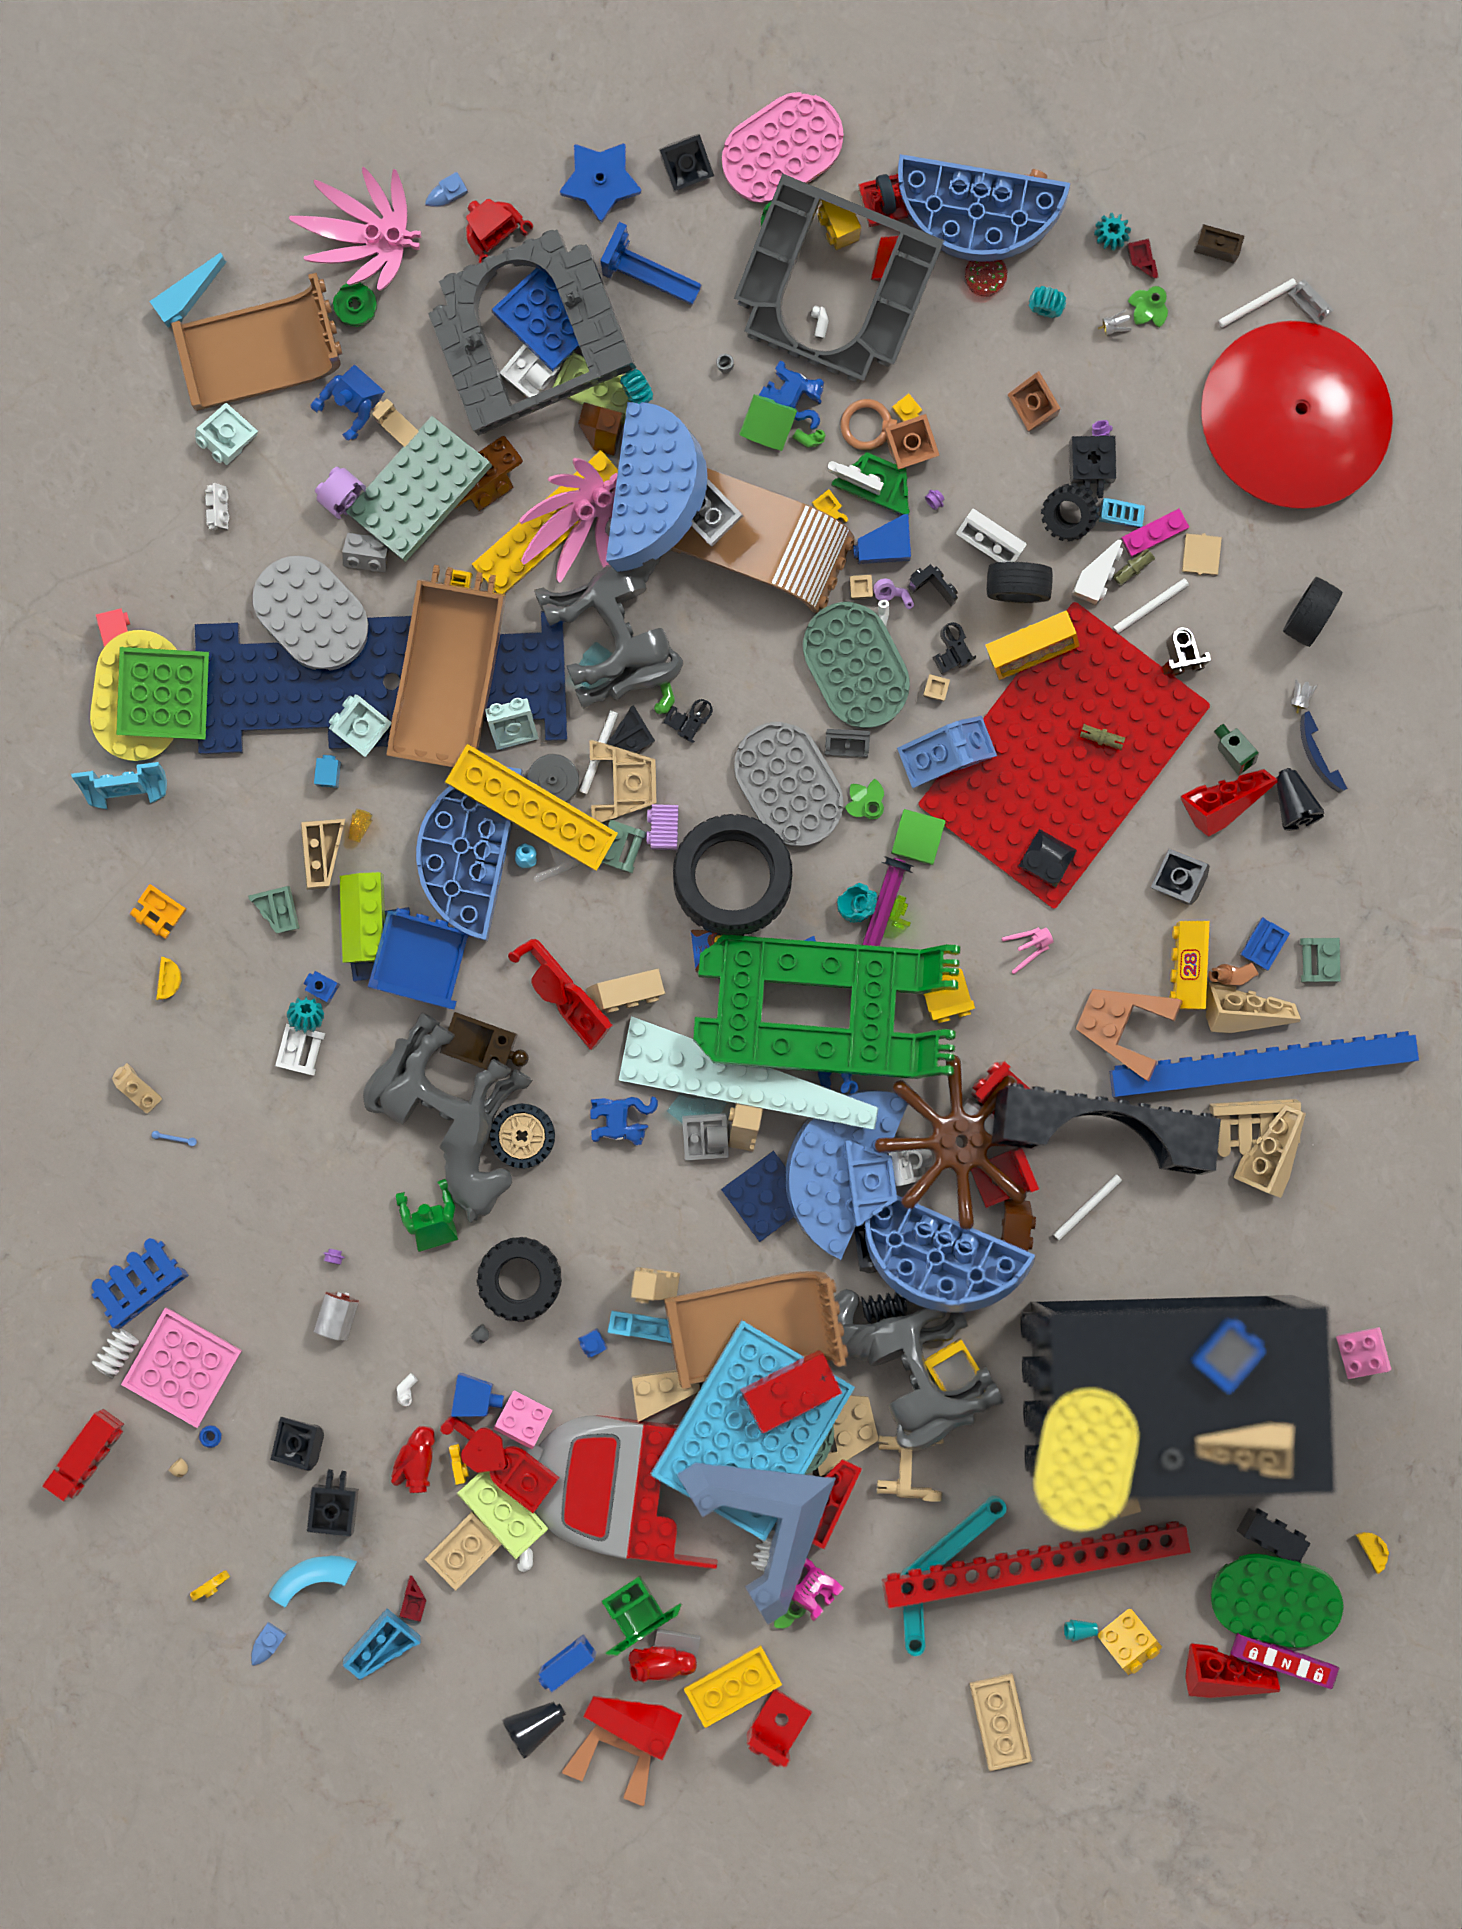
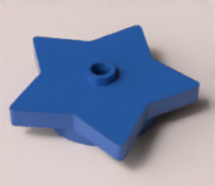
(602, 194)

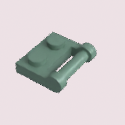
(614, 853)
(1327, 959)

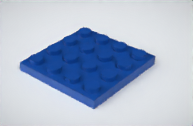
(539, 319)

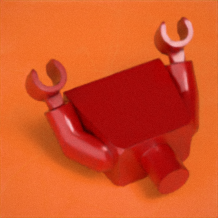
(490, 224)

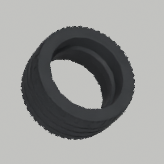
(1019, 582)
(1312, 611)

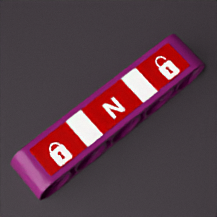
(1285, 1661)

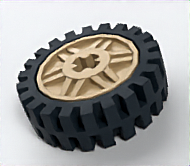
(522, 1118)

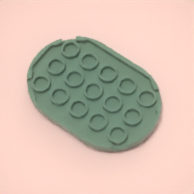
(856, 664)

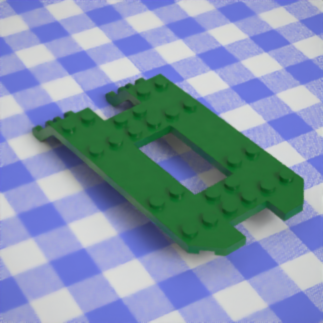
(870, 972)

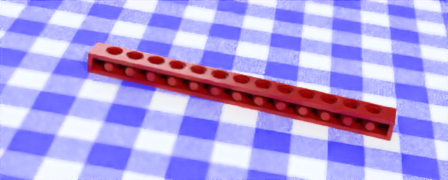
(1177, 1545)

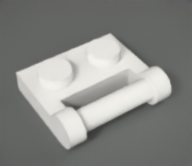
(292, 1049)

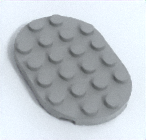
(310, 613)
(788, 783)

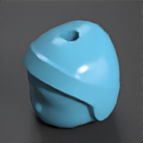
(525, 856)

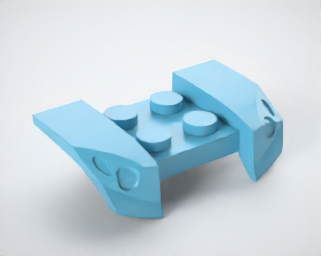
(148, 779)

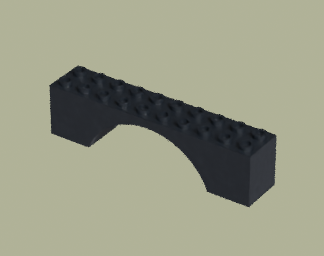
(1177, 1139)

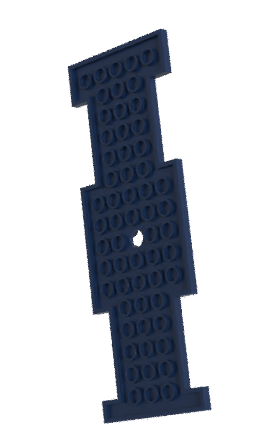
(269, 690)

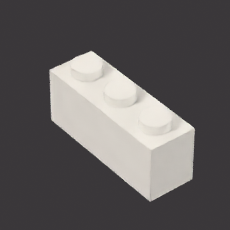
(990, 538)

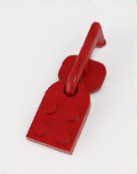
(558, 988)
(522, 1479)

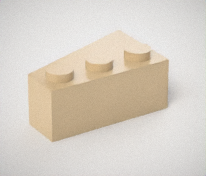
(320, 850)
(627, 991)
(744, 1127)
(654, 1284)
(658, 1391)

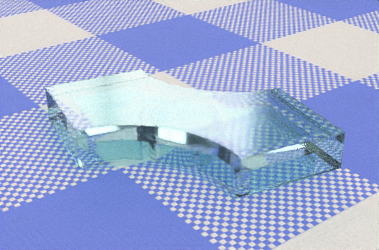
(695, 1106)

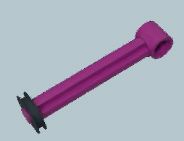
(886, 900)

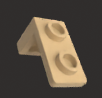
(394, 422)
(135, 1088)

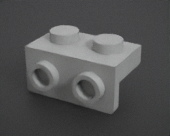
(364, 553)

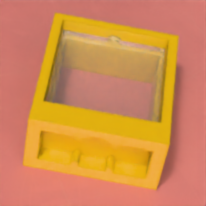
(955, 1370)

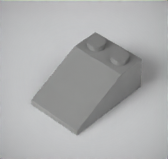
(715, 515)

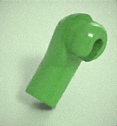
(809, 440)
(667, 700)

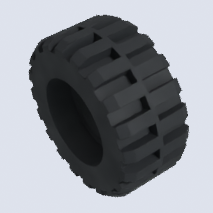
(511, 1308)

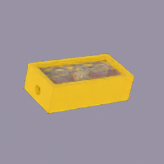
(1032, 645)

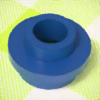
(203, 1436)

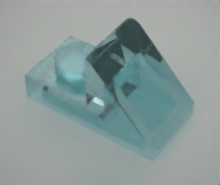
(594, 655)

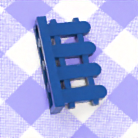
(132, 1294)

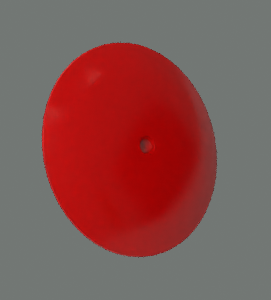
(1289, 455)

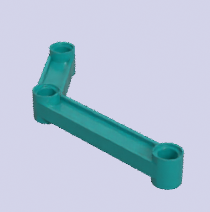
(940, 1554)

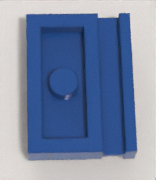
(1264, 944)

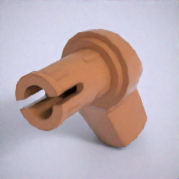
(1232, 975)

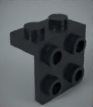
(935, 576)

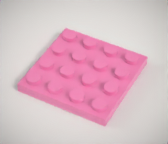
(181, 1367)

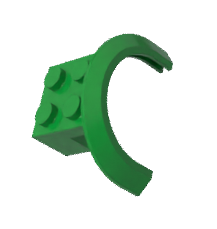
(636, 1613)

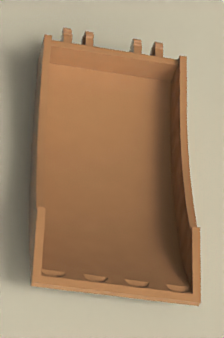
(446, 670)

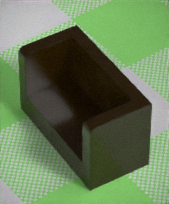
(1219, 243)

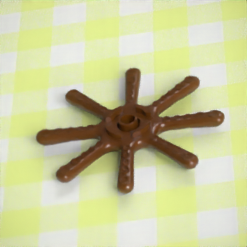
(943, 1144)

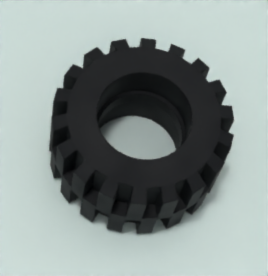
(1055, 521)

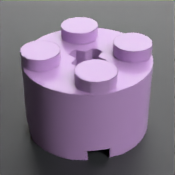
(339, 491)

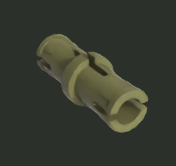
(1133, 567)
(1102, 737)

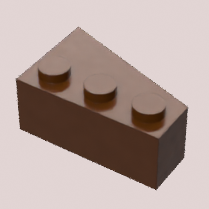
(1018, 1224)

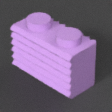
(663, 827)

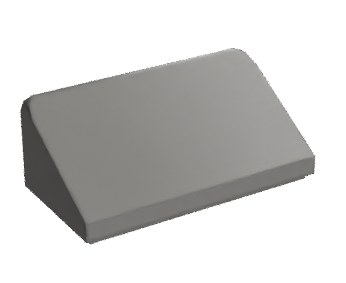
(679, 1640)

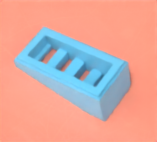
(1104, 517)

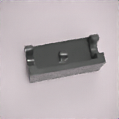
(847, 743)

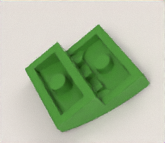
(768, 422)
(918, 837)

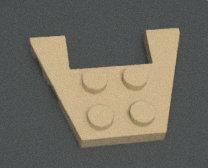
(632, 778)
(852, 1432)

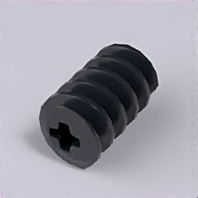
(884, 1307)

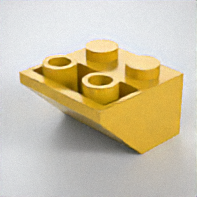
(840, 224)

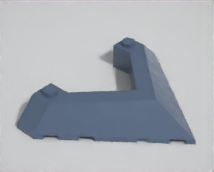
(792, 1498)

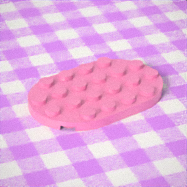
(790, 137)

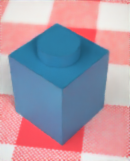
(327, 771)

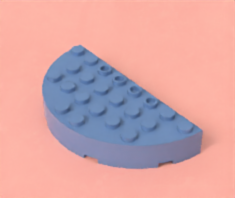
(979, 209)
(656, 486)
(463, 860)
(819, 1171)
(939, 1262)

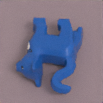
(791, 391)
(616, 1118)

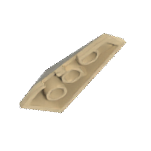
(1240, 1011)
(1273, 1156)
(1258, 1447)

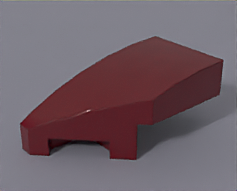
(1141, 257)
(414, 1602)

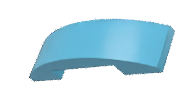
(639, 1326)

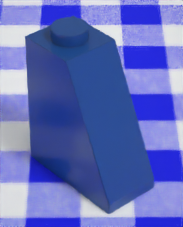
(885, 543)

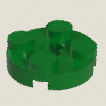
(352, 316)

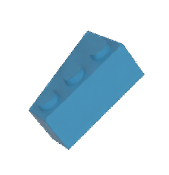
(380, 1644)

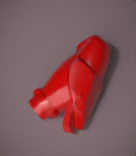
(415, 1461)
(660, 1663)

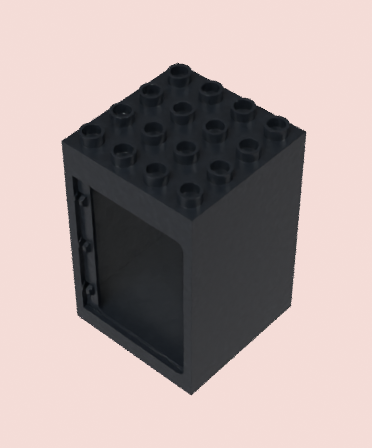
(1143, 1358)

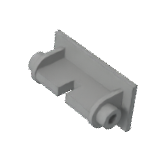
(1310, 301)

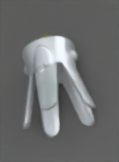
(1110, 322)
(1301, 699)

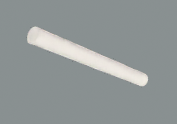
(1257, 303)
(1151, 605)
(594, 763)
(1087, 1207)

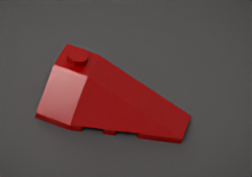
(1221, 804)
(845, 1479)
(1223, 1675)
(640, 1724)

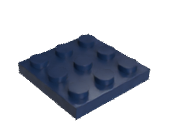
(761, 1196)

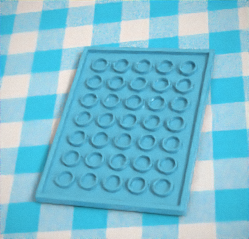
(723, 1431)

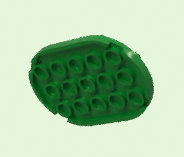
(1276, 1600)

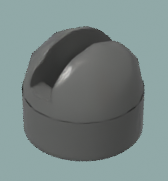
(724, 360)
(480, 1334)
(1170, 1462)

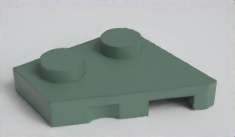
(277, 908)

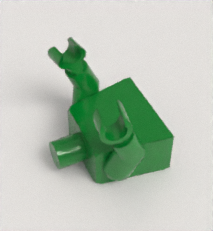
(429, 1224)

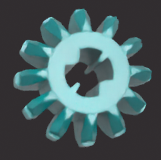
(1113, 224)
(1047, 302)
(636, 387)
(305, 1015)

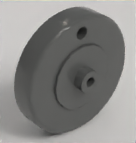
(555, 775)

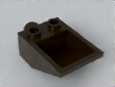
(478, 1043)

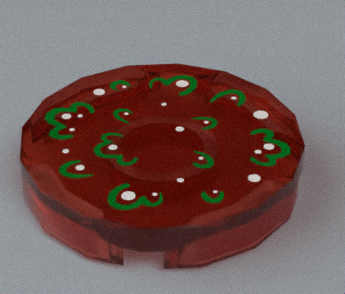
(986, 277)

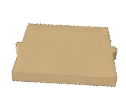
(1201, 554)

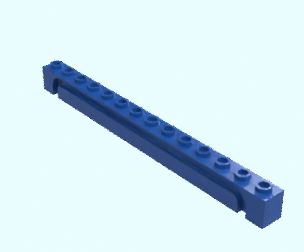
(1267, 1065)

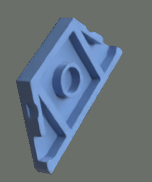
(870, 1181)

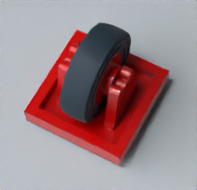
(883, 197)

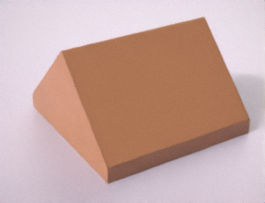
(1034, 402)
(911, 441)

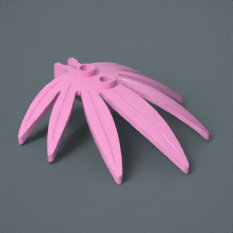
(381, 236)
(590, 501)

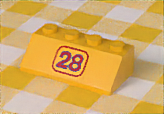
(1190, 963)

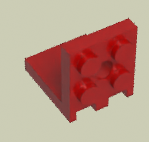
(984, 1087)
(1015, 1166)
(772, 1738)

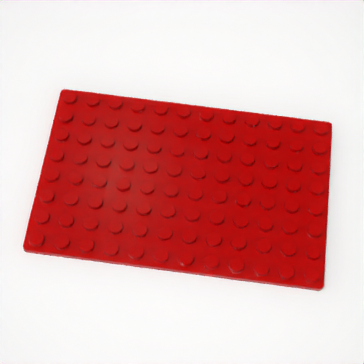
(1052, 775)

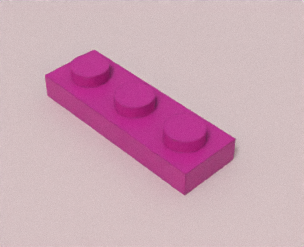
(1155, 532)

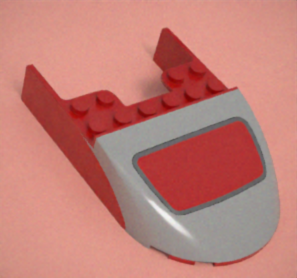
(607, 1489)

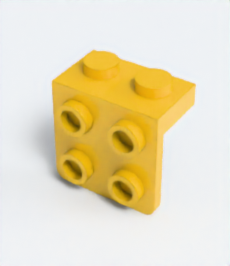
(950, 1002)
(1129, 1641)

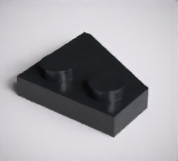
(632, 733)

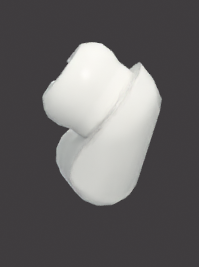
(822, 323)
(883, 610)
(404, 1390)
(525, 1560)

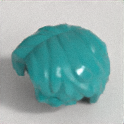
(857, 903)

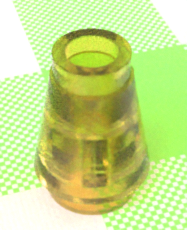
(359, 824)

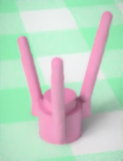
(1041, 939)

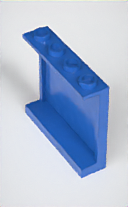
(418, 958)

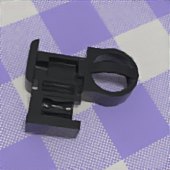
(958, 652)
(686, 724)

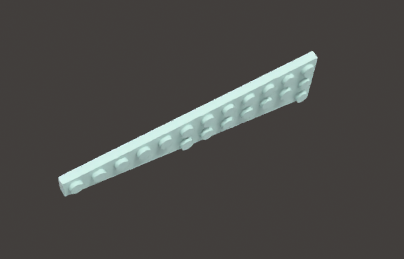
(677, 1064)

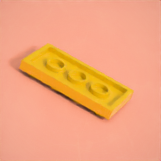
(732, 1686)

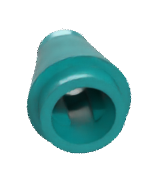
(1078, 1630)

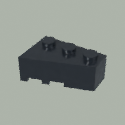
(1273, 1535)

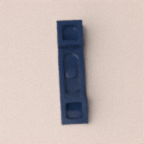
(1332, 779)

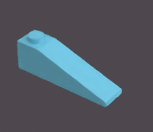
(180, 298)

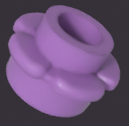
(1101, 428)
(934, 499)
(333, 1256)

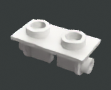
(217, 497)

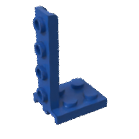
(640, 268)

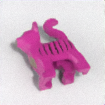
(815, 1583)

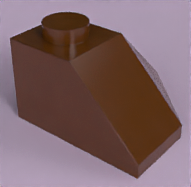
(601, 427)

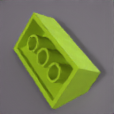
(361, 915)

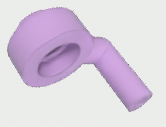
(891, 591)

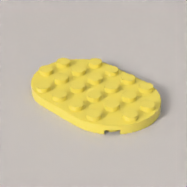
(105, 698)
(1085, 1459)

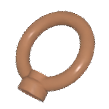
(865, 403)

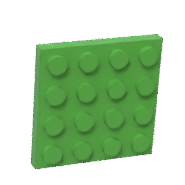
(162, 693)

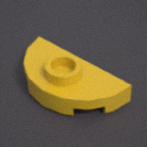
(169, 979)
(1375, 1550)
(209, 1587)

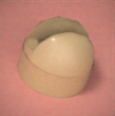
(179, 1468)

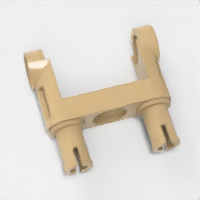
(902, 1486)

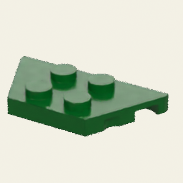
(894, 491)

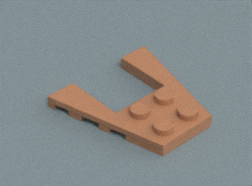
(1106, 1019)
(580, 1761)

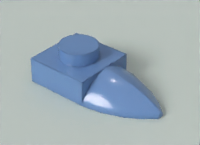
(447, 191)
(266, 1643)

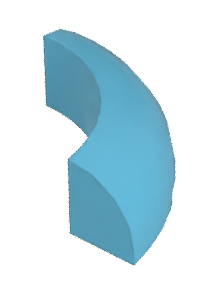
(311, 1571)

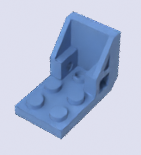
(946, 750)

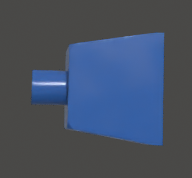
(474, 1397)

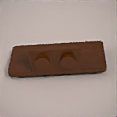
(495, 481)

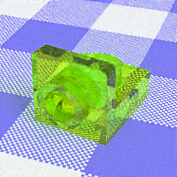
(899, 909)

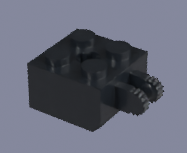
(1083, 470)
(341, 1497)

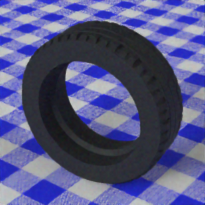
(740, 829)

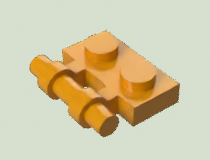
(162, 906)

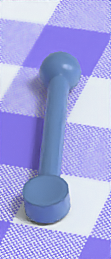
(191, 1141)

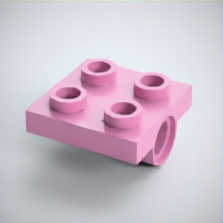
(1363, 1353)
(523, 1419)

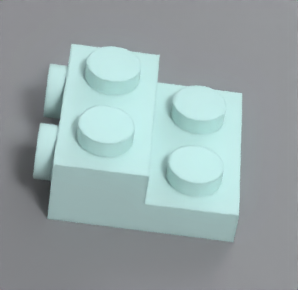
(225, 434)
(511, 723)
(359, 724)

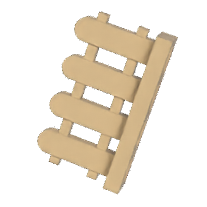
(1245, 1120)

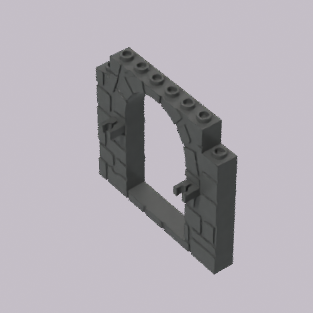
(776, 256)
(469, 352)

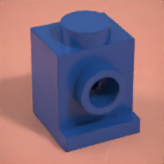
(329, 986)
(592, 1343)

